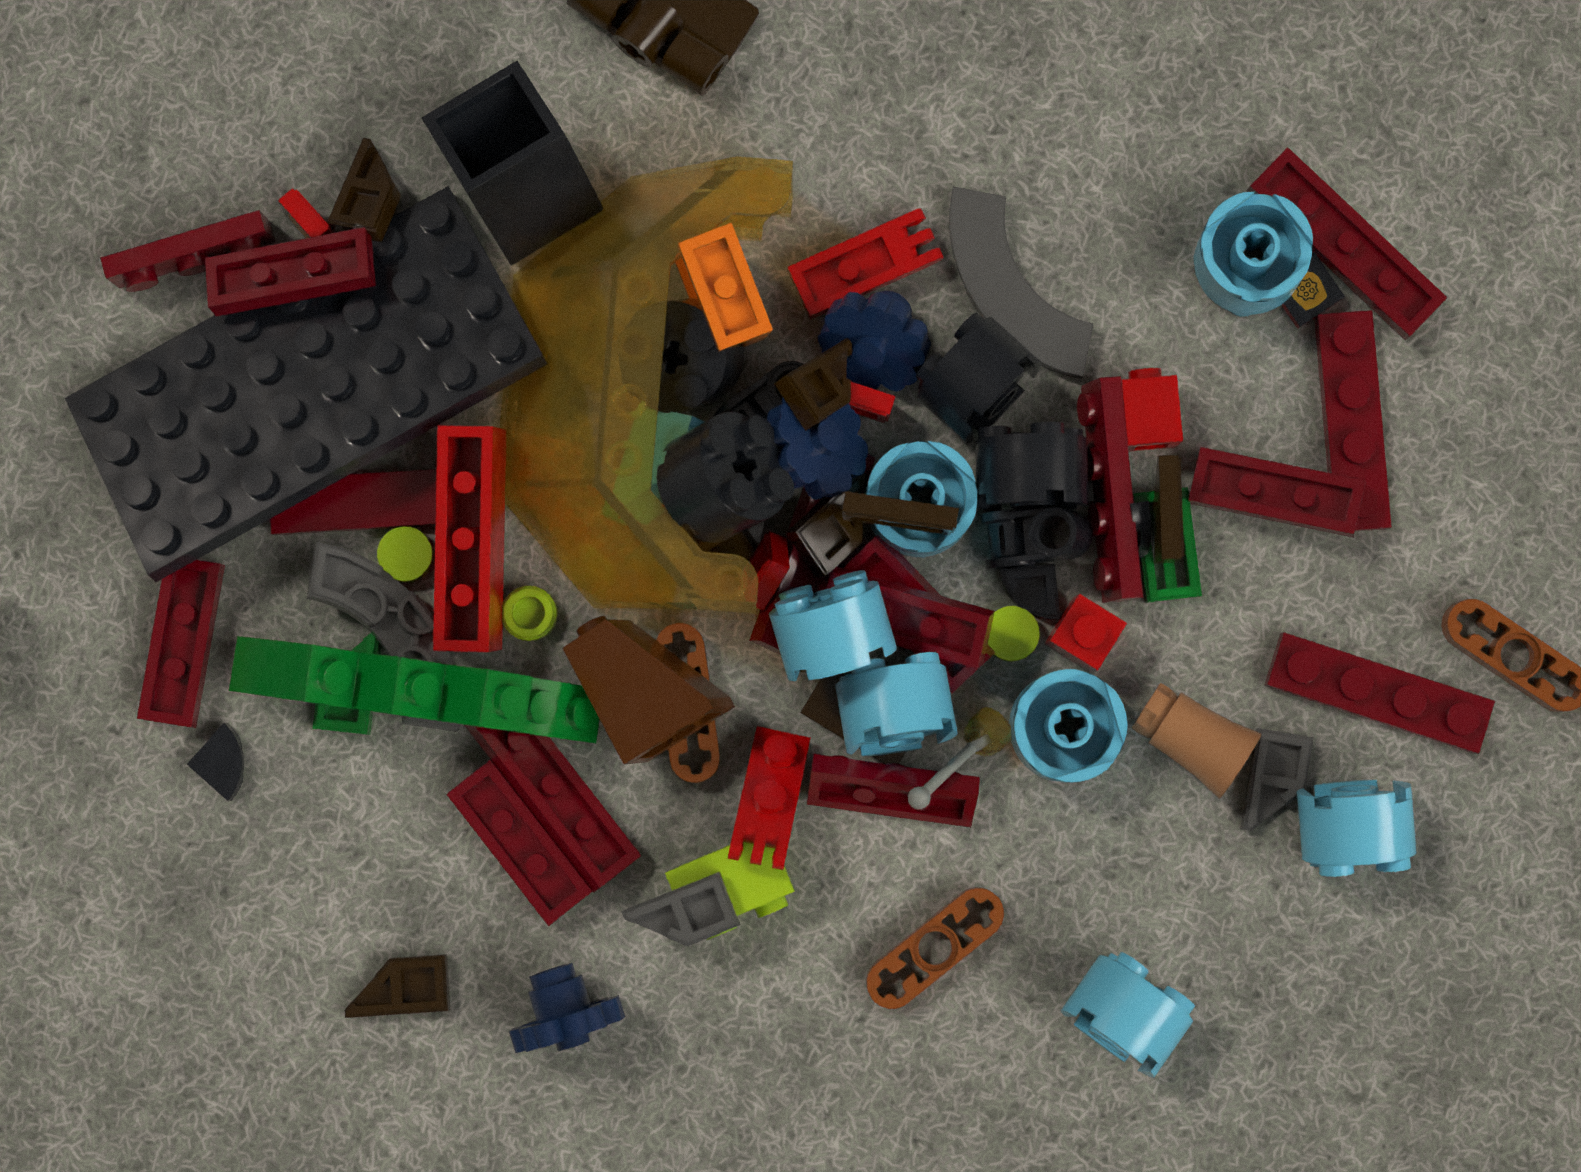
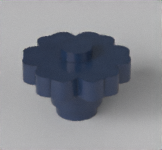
(883, 336)
(824, 455)
(563, 1011)

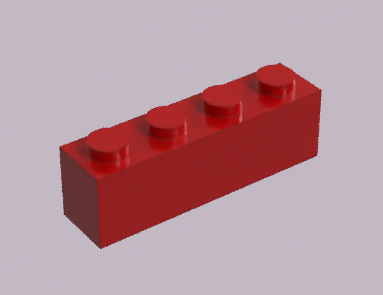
(469, 538)

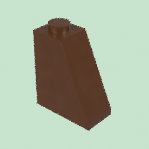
(641, 688)

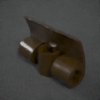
(679, 36)

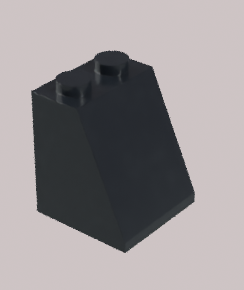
(514, 162)

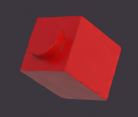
(1151, 410)
(1085, 633)

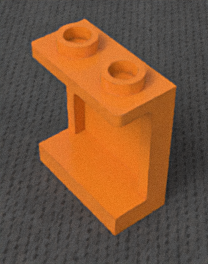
(721, 280)

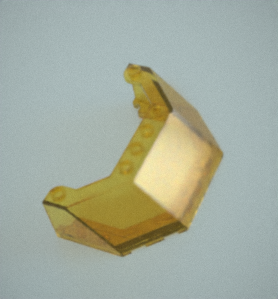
(590, 416)

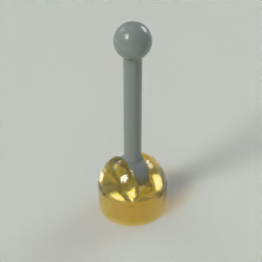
(984, 734)

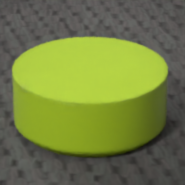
(406, 554)
(529, 613)
(1013, 633)

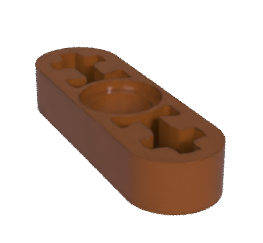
(1488, 620)
(706, 742)
(910, 984)

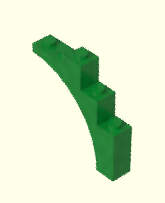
(413, 688)

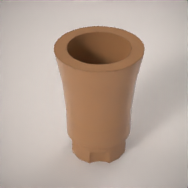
(1196, 738)

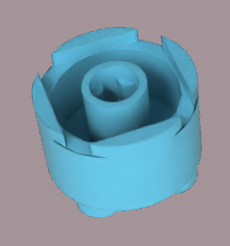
(1251, 223)
(919, 467)
(832, 627)
(895, 705)
(1094, 743)
(1357, 826)
(1129, 1012)

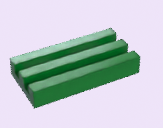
(1171, 590)

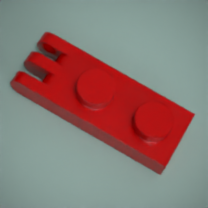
(863, 263)
(770, 795)

